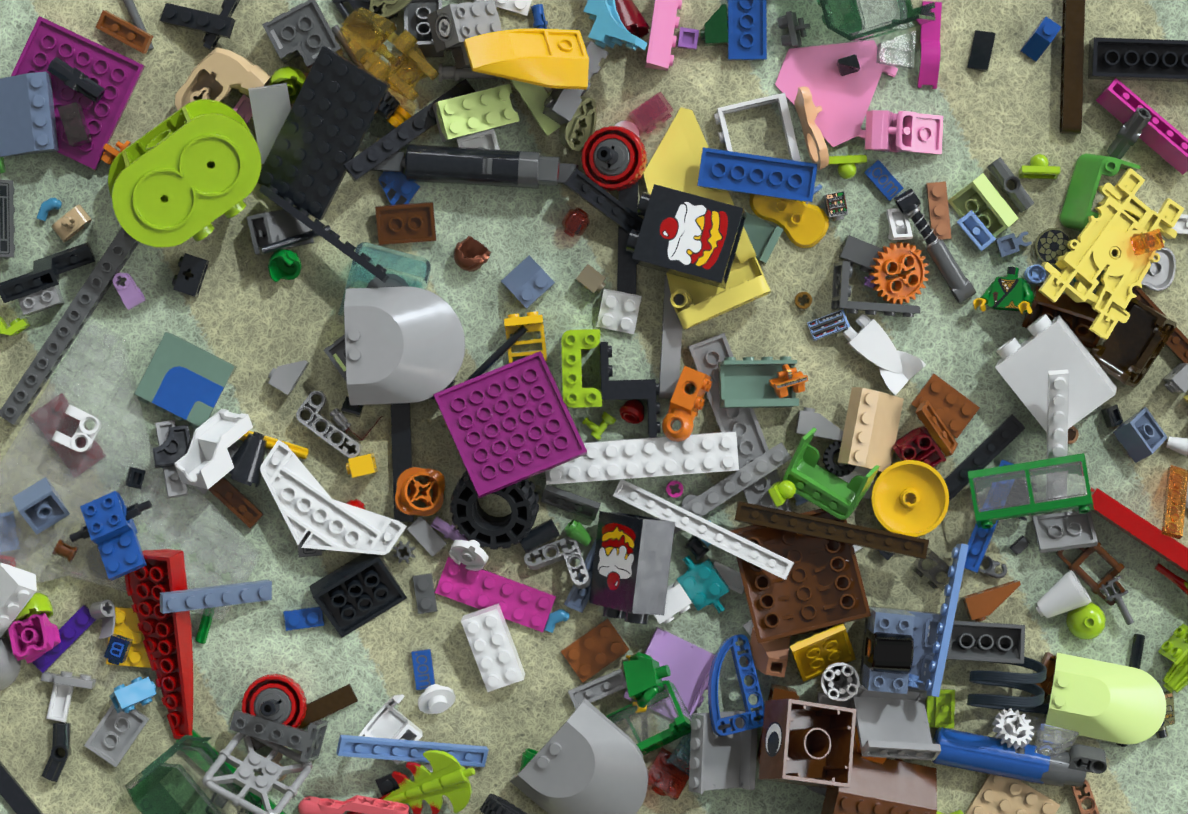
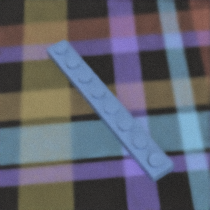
(948, 612)
(408, 750)

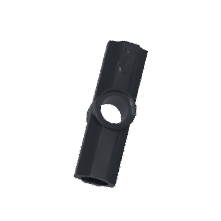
(76, 79)

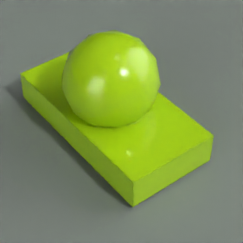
(847, 166)
(1039, 169)
(781, 492)

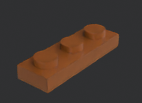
(124, 31)
(936, 428)

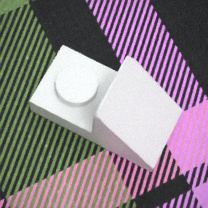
(898, 225)

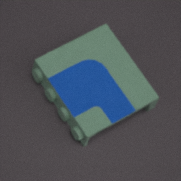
(184, 380)

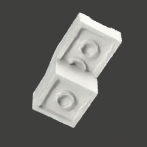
(208, 453)

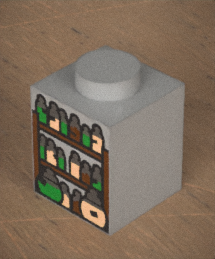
(836, 205)

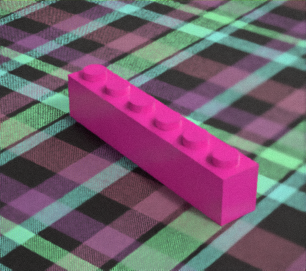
(1157, 133)

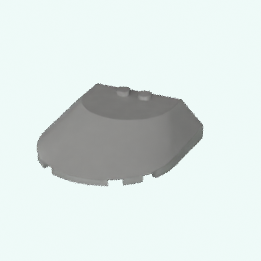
(399, 345)
(586, 768)

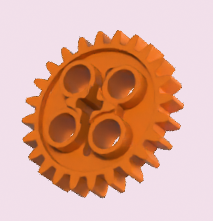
(903, 289)

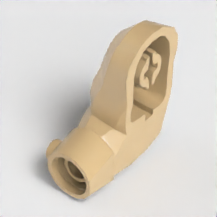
(218, 76)

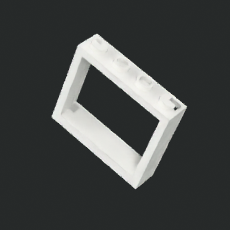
(784, 113)

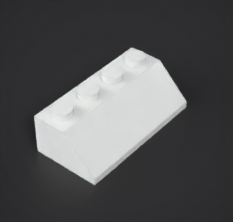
(15, 592)

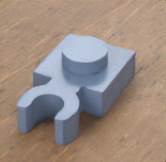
(1010, 244)

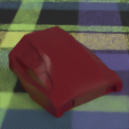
(919, 446)

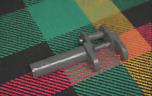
(1118, 599)

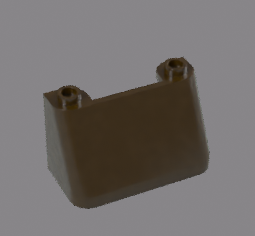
(1134, 344)

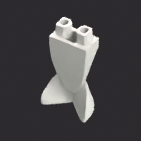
(875, 346)

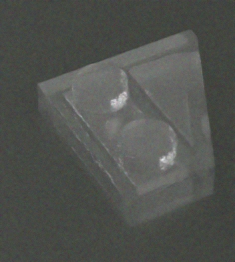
(898, 51)

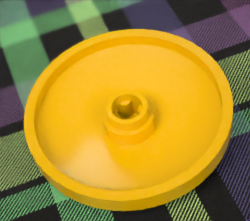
(910, 498)

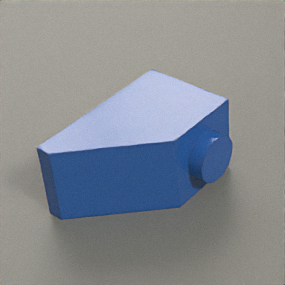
(1040, 38)

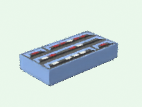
(828, 324)

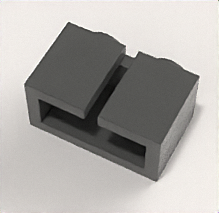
(860, 253)

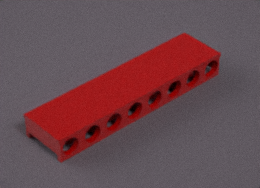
(1140, 529)

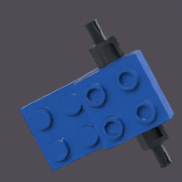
(114, 532)

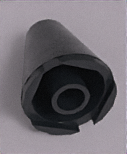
(249, 460)

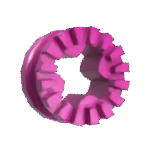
(668, 490)

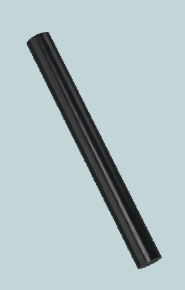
(290, 241)
(499, 352)

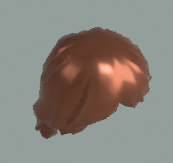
(471, 254)

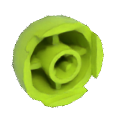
(293, 77)
(37, 605)
(1086, 621)

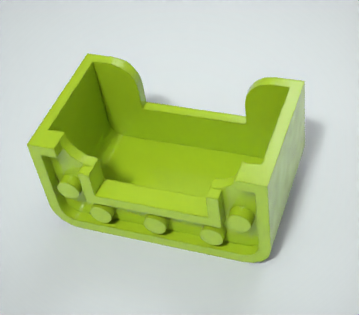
(572, 343)

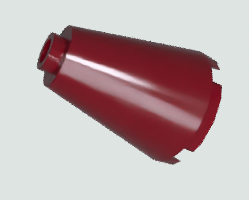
(632, 18)

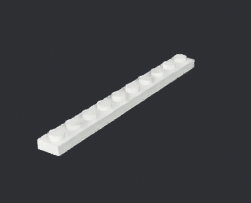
(704, 529)

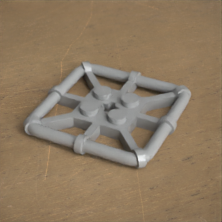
(257, 785)

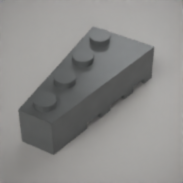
(564, 102)

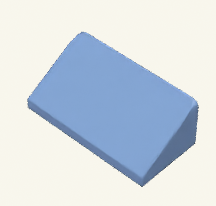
(976, 230)

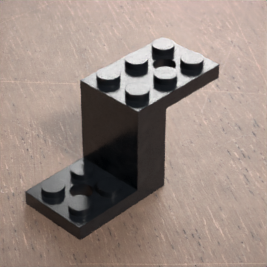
(629, 389)

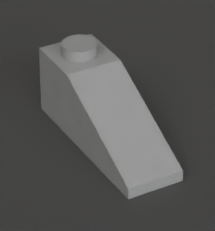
(808, 419)

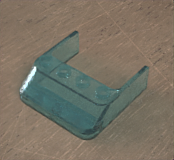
(411, 268)

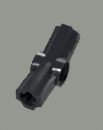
(56, 763)

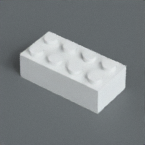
(493, 647)

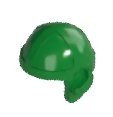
(284, 265)

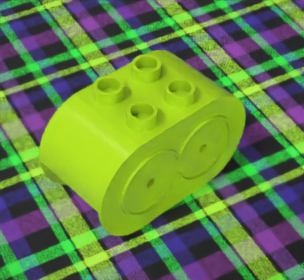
(185, 175)

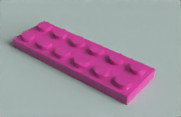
(484, 589)

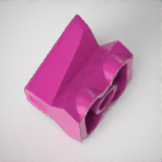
(33, 637)

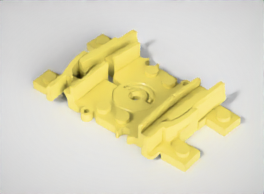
(1118, 220)

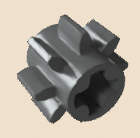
(409, 550)

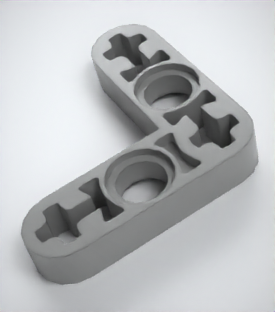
(568, 555)

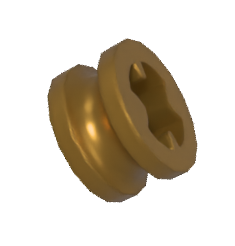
(806, 305)

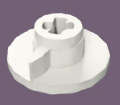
(436, 699)

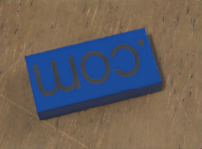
(883, 180)
(423, 668)

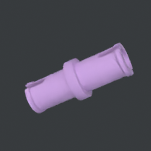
(447, 529)

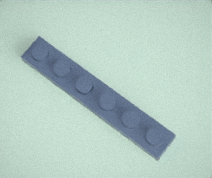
(215, 596)

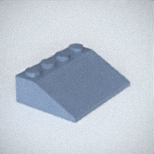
(27, 115)

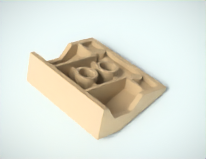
(870, 429)

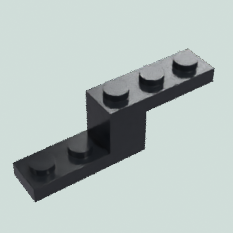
(46, 272)

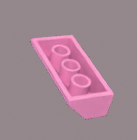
(661, 34)

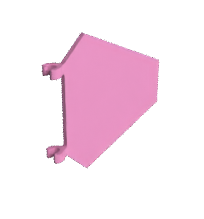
(841, 97)

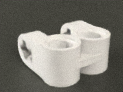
(80, 432)

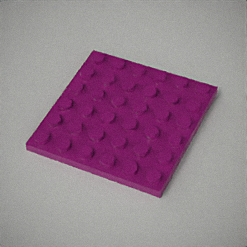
(103, 66)
(510, 424)

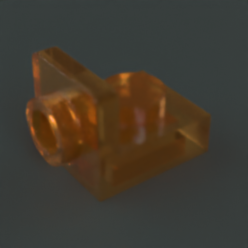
(1147, 242)

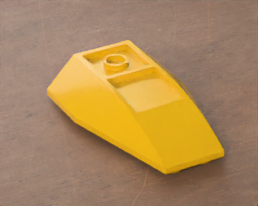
(532, 56)

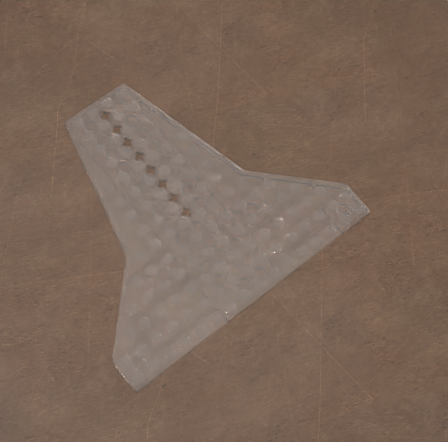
(101, 383)

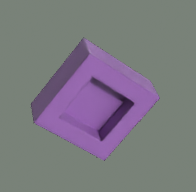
(688, 38)

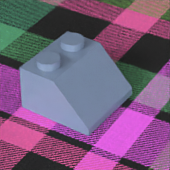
(528, 282)
(1140, 435)
(40, 505)

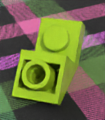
(15, 328)

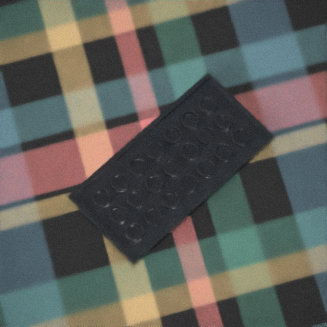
(323, 132)

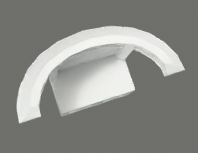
(391, 724)

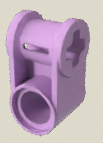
(130, 293)

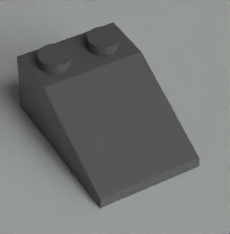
(417, 24)

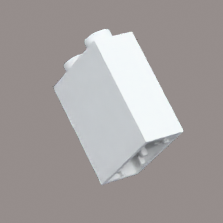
(1050, 349)

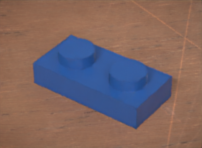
(303, 618)

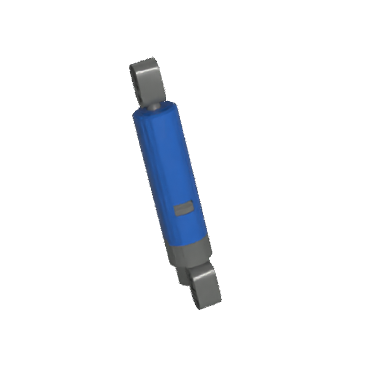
(991, 757)

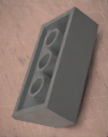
(987, 642)

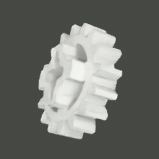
(1013, 728)

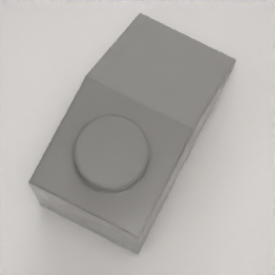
(287, 376)

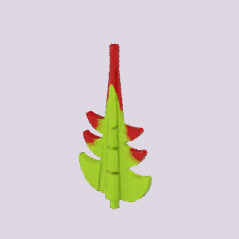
(446, 779)

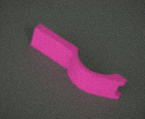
(930, 49)

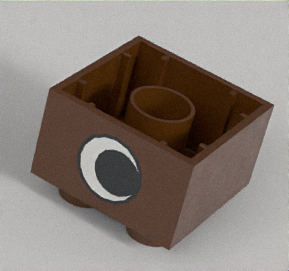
(807, 743)

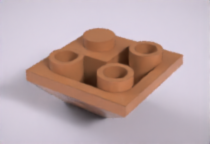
(770, 656)

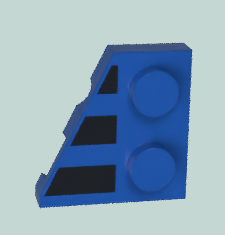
(397, 187)

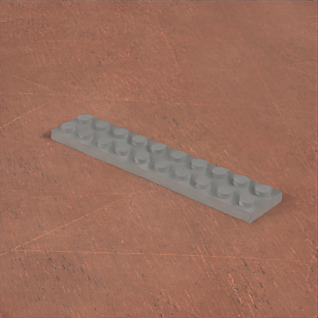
(742, 420)

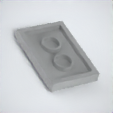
(1064, 531)
(116, 734)

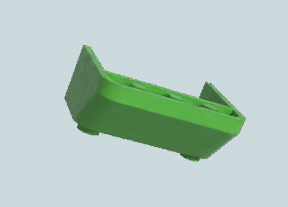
(1084, 187)
(821, 485)

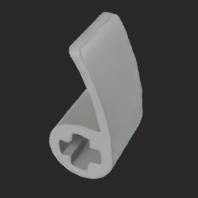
(106, 611)

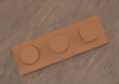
(938, 209)

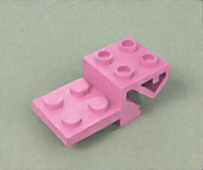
(903, 132)

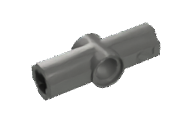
(1129, 133)
(1018, 195)

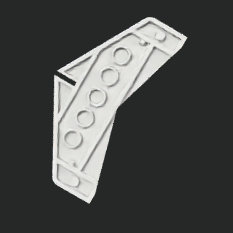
(311, 509)

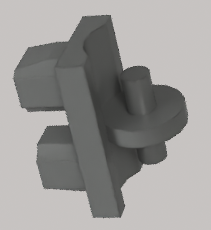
(790, 21)

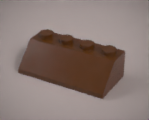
(1076, 315)

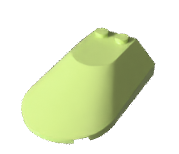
(1105, 700)

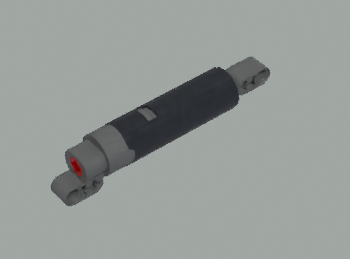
(478, 166)

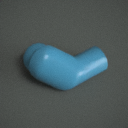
(47, 206)
(556, 617)

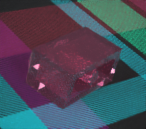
(651, 112)

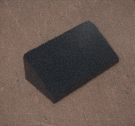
(981, 50)

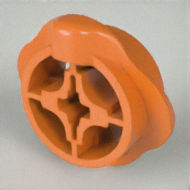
(435, 481)

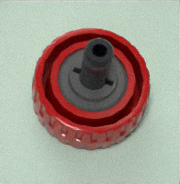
(614, 158)
(276, 699)

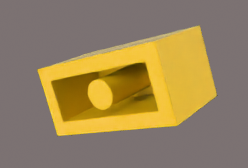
(361, 465)

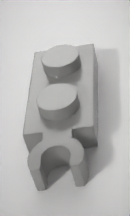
(66, 678)

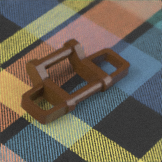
(1075, 566)

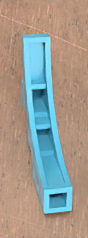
(608, 27)

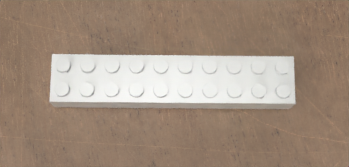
(649, 458)

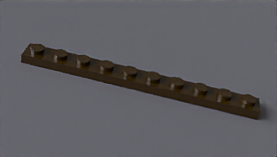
(831, 530)

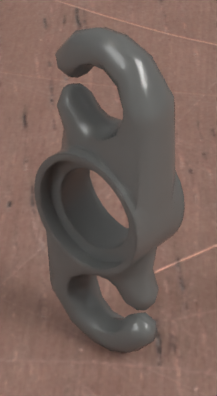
(991, 570)

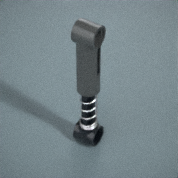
(959, 285)

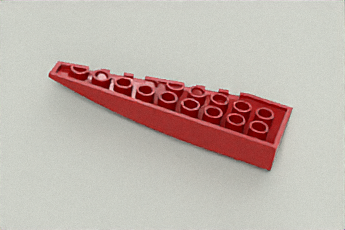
(166, 635)

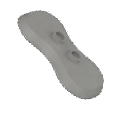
(1160, 273)

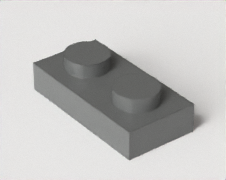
(425, 593)

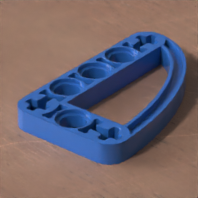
(746, 691)

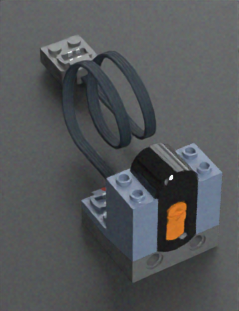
(903, 643)

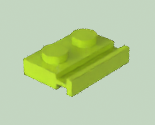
(941, 709)

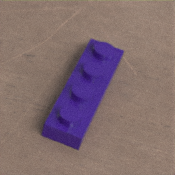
(68, 635)

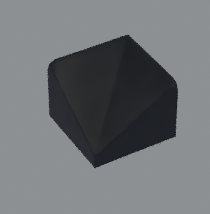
(848, 65)

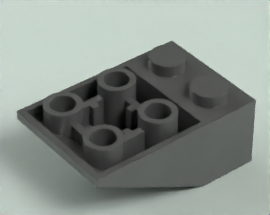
(275, 226)

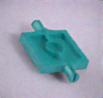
(703, 584)

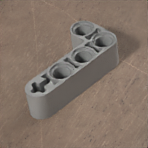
(330, 427)

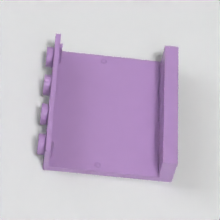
(687, 663)

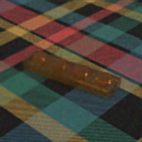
(1175, 502)

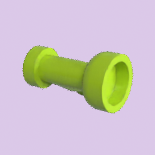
(598, 430)

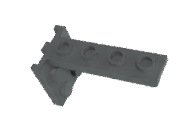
(841, 291)
(307, 742)

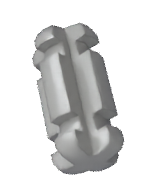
(340, 419)

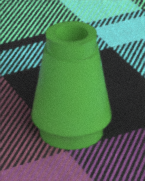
(578, 532)

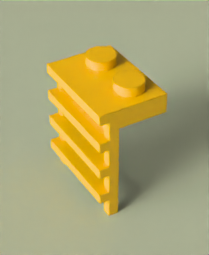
(533, 323)

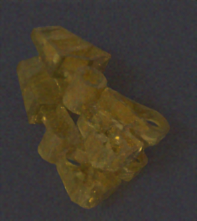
(366, 35)

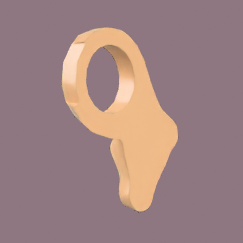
(813, 137)

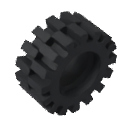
(829, 463)

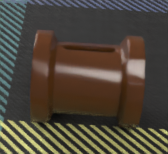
(65, 550)

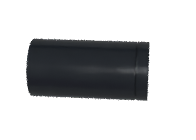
(540, 535)

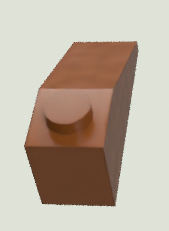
(986, 601)

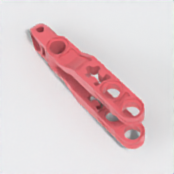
(356, 804)

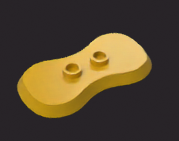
(801, 222)

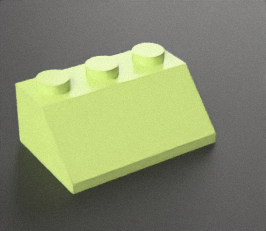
(986, 203)

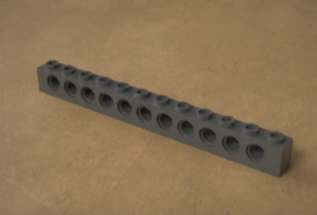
(68, 328)

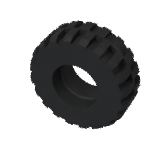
(493, 530)

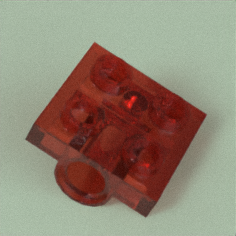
(665, 777)

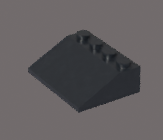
(357, 592)

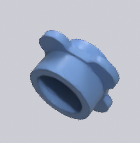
(914, 680)

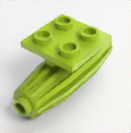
(1176, 651)

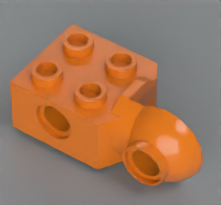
(686, 405)

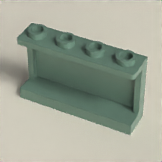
(747, 383)

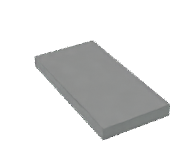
(269, 110)

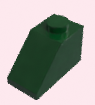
(716, 28)

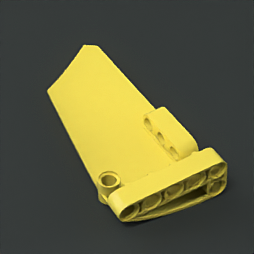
(677, 167)

